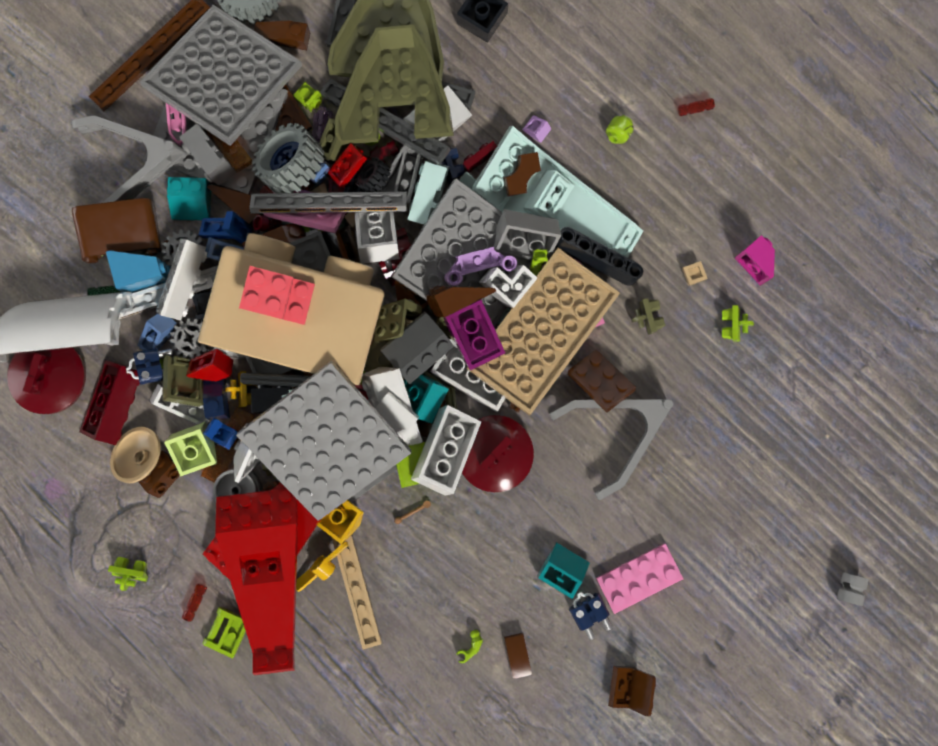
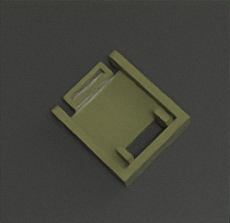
(177, 382)

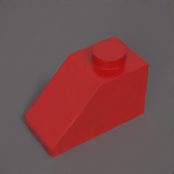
(210, 366)

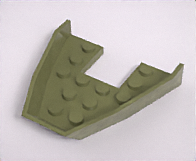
(371, 14)
(389, 73)

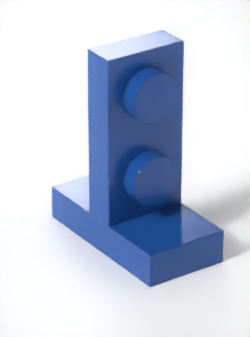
(225, 228)

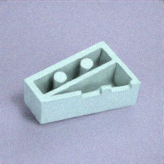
(428, 191)

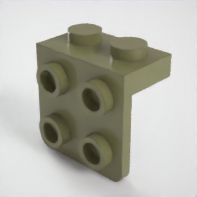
(392, 319)

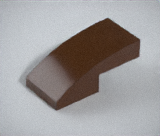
(518, 655)

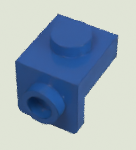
(220, 433)

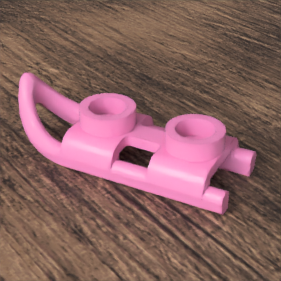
(177, 124)

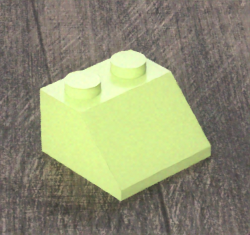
(191, 449)

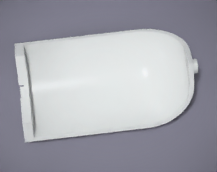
(63, 323)

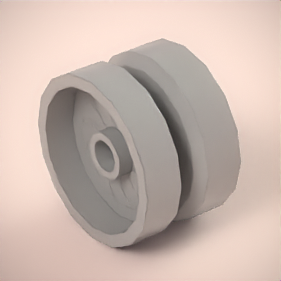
(226, 484)

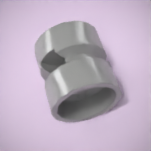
(852, 589)

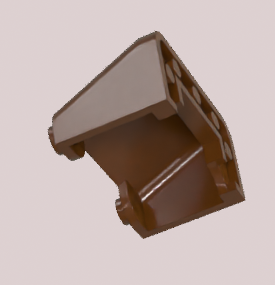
(117, 228)

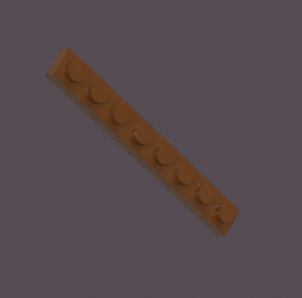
(148, 54)

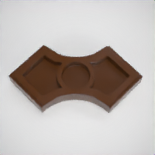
(527, 166)

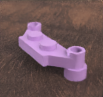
(478, 261)

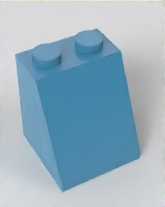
(136, 271)

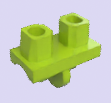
(733, 314)
(120, 570)

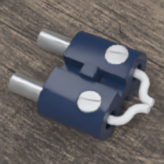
(148, 365)
(589, 612)

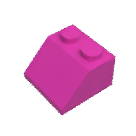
(758, 260)

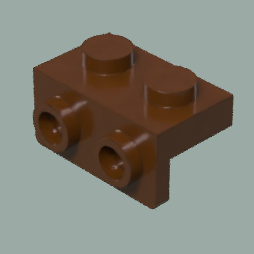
(161, 476)

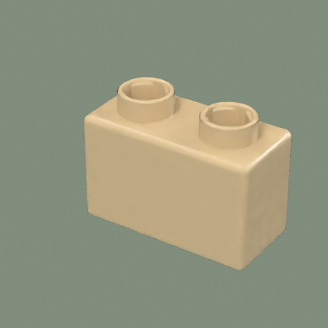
(337, 323)

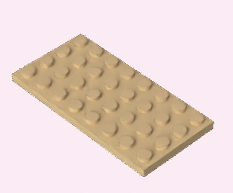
(546, 330)

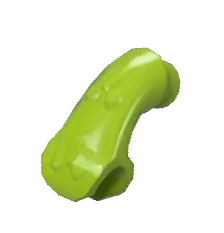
(538, 258)
(476, 643)

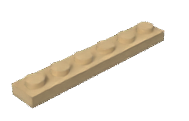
(358, 595)

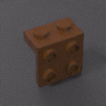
(632, 690)

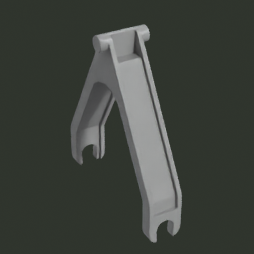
(160, 155)
(653, 414)

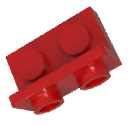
(347, 165)

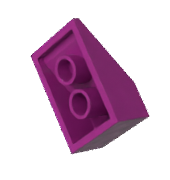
(474, 335)

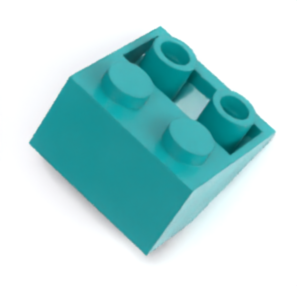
(563, 570)

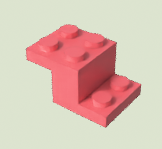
(276, 295)

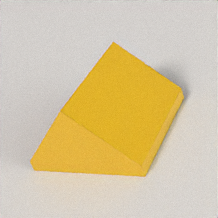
(342, 521)

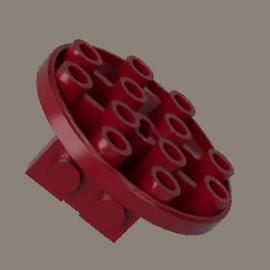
(46, 379)
(499, 455)

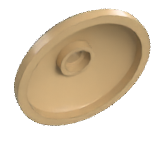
(135, 455)

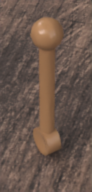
(398, 520)

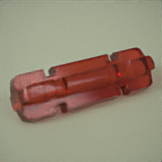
(696, 107)
(194, 602)

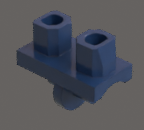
(454, 171)

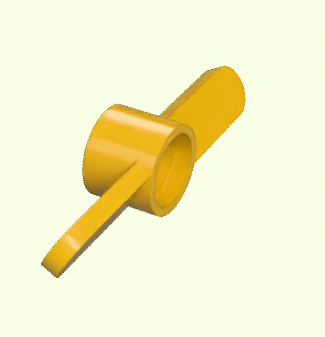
(320, 568)

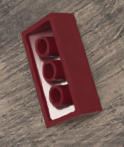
(110, 403)

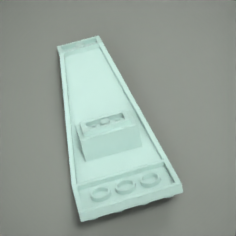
(573, 203)

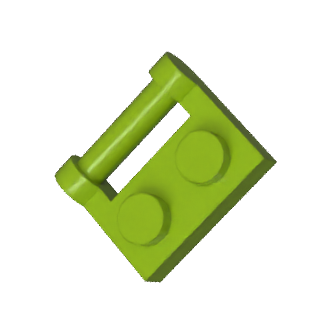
(231, 636)

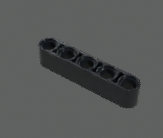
(607, 260)

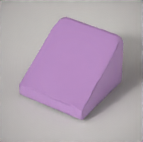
(537, 128)

